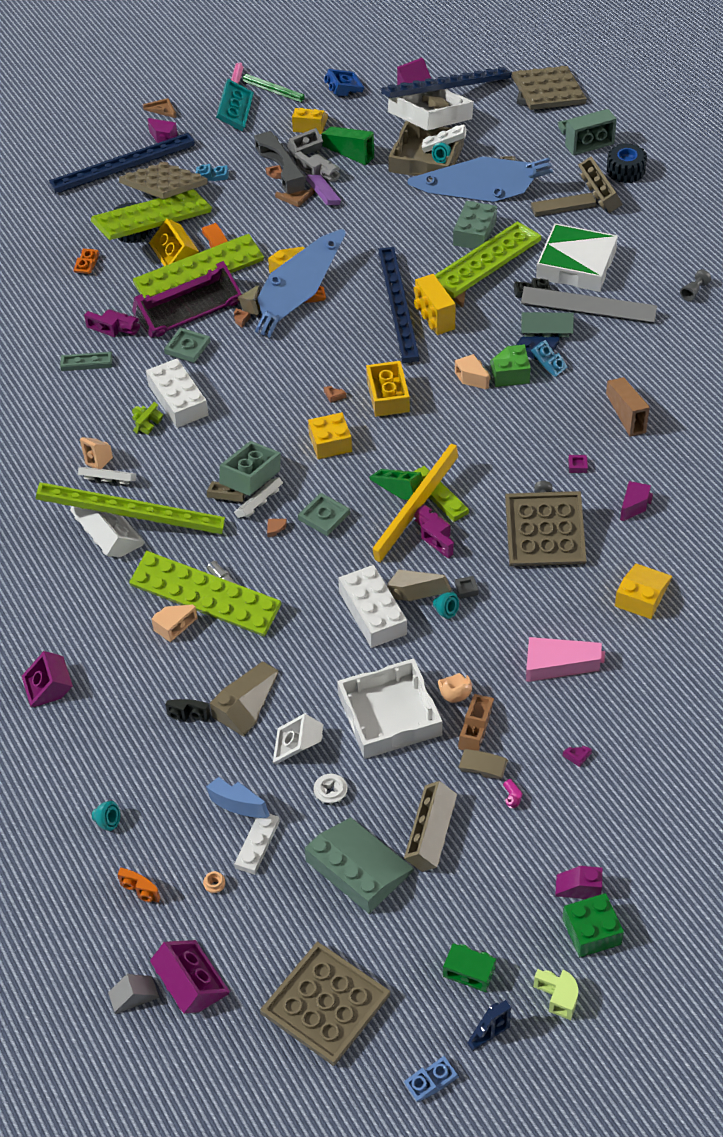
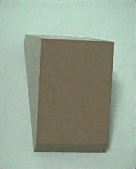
(249, 301)

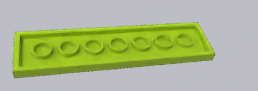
(150, 214)
(235, 253)
(487, 258)
(207, 592)

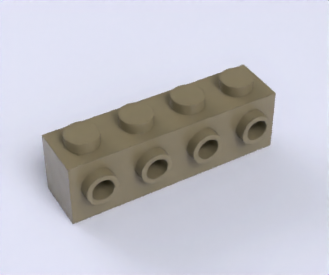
(600, 185)
(430, 826)

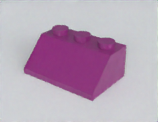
(188, 975)

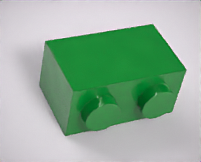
(469, 967)

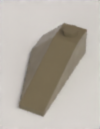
(242, 700)

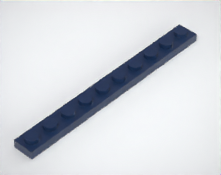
(445, 82)
(121, 163)
(398, 305)

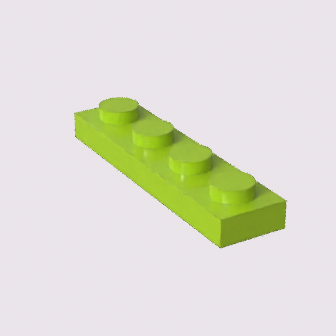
(446, 499)

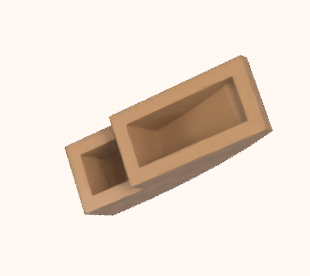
(475, 723)

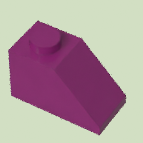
(161, 129)
(635, 500)
(579, 882)

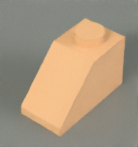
(96, 452)
(173, 620)

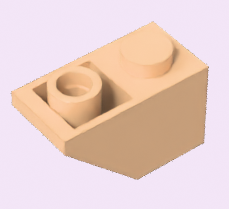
(471, 372)

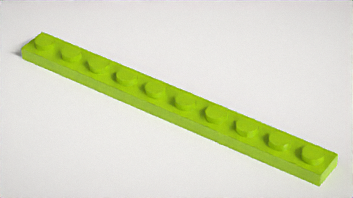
(130, 508)

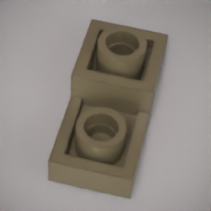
(435, 101)
(484, 763)

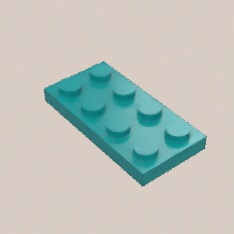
(234, 105)

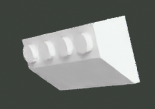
(108, 531)

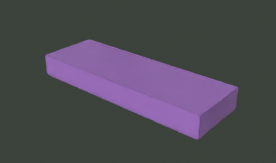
(323, 190)

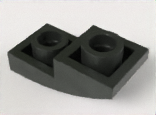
(535, 283)
(183, 708)

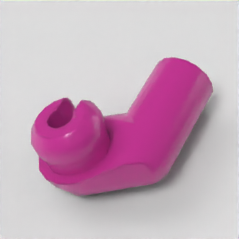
(515, 794)

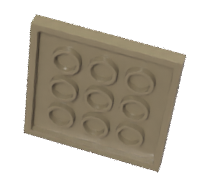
(549, 87)
(163, 180)
(545, 528)
(325, 1003)

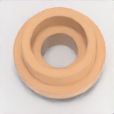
(214, 877)

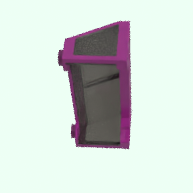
(187, 301)

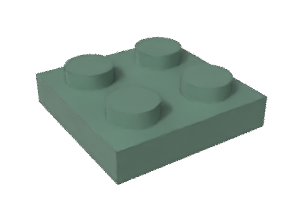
(187, 345)
(323, 514)

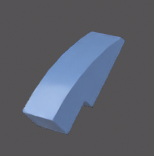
(237, 799)

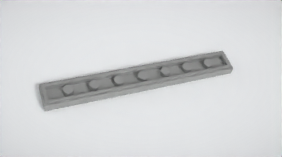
(589, 304)

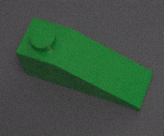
(398, 482)

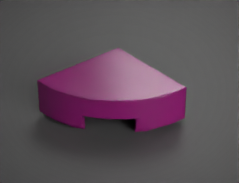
(577, 755)

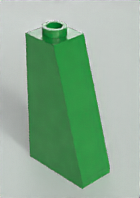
(350, 143)

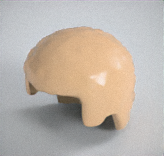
(455, 688)

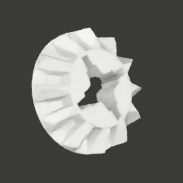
(327, 781)

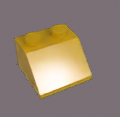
(308, 119)

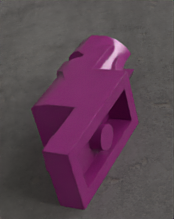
(112, 323)
(434, 530)

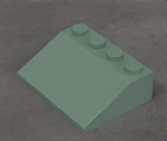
(357, 863)

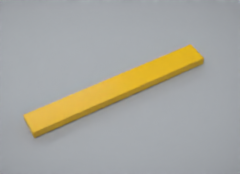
(416, 500)

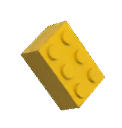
(434, 304)
(388, 388)

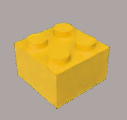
(330, 435)

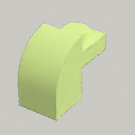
(563, 991)

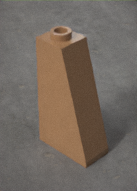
(628, 405)

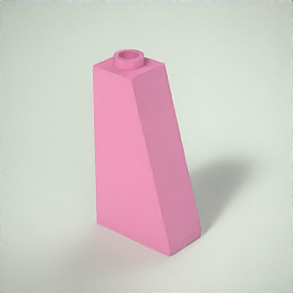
(561, 658)

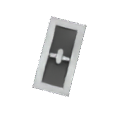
(132, 992)

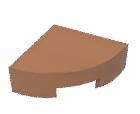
(274, 171)
(241, 317)
(334, 394)
(275, 526)

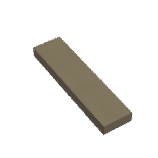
(563, 204)

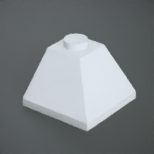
(296, 737)

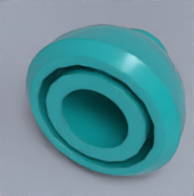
(440, 152)
(446, 604)
(107, 815)

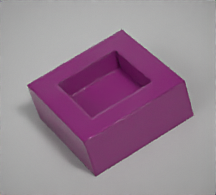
(577, 463)

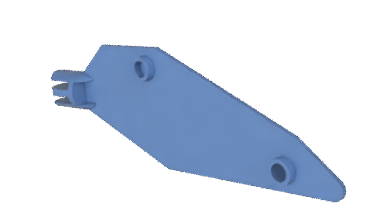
(482, 178)
(296, 280)

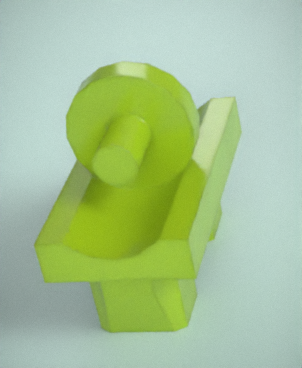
(142, 417)

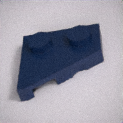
(531, 342)
(492, 1024)

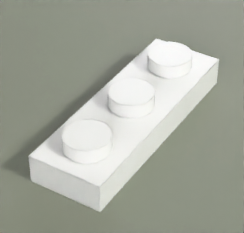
(449, 136)
(106, 475)
(258, 498)
(256, 844)

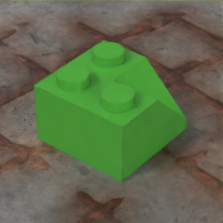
(511, 366)

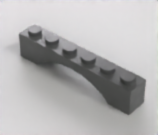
(269, 147)

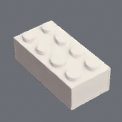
(177, 393)
(372, 606)

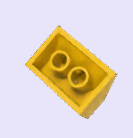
(172, 243)

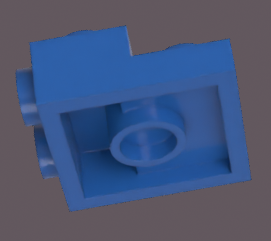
(342, 82)

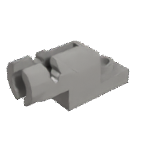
(317, 166)

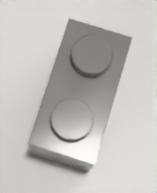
(305, 143)

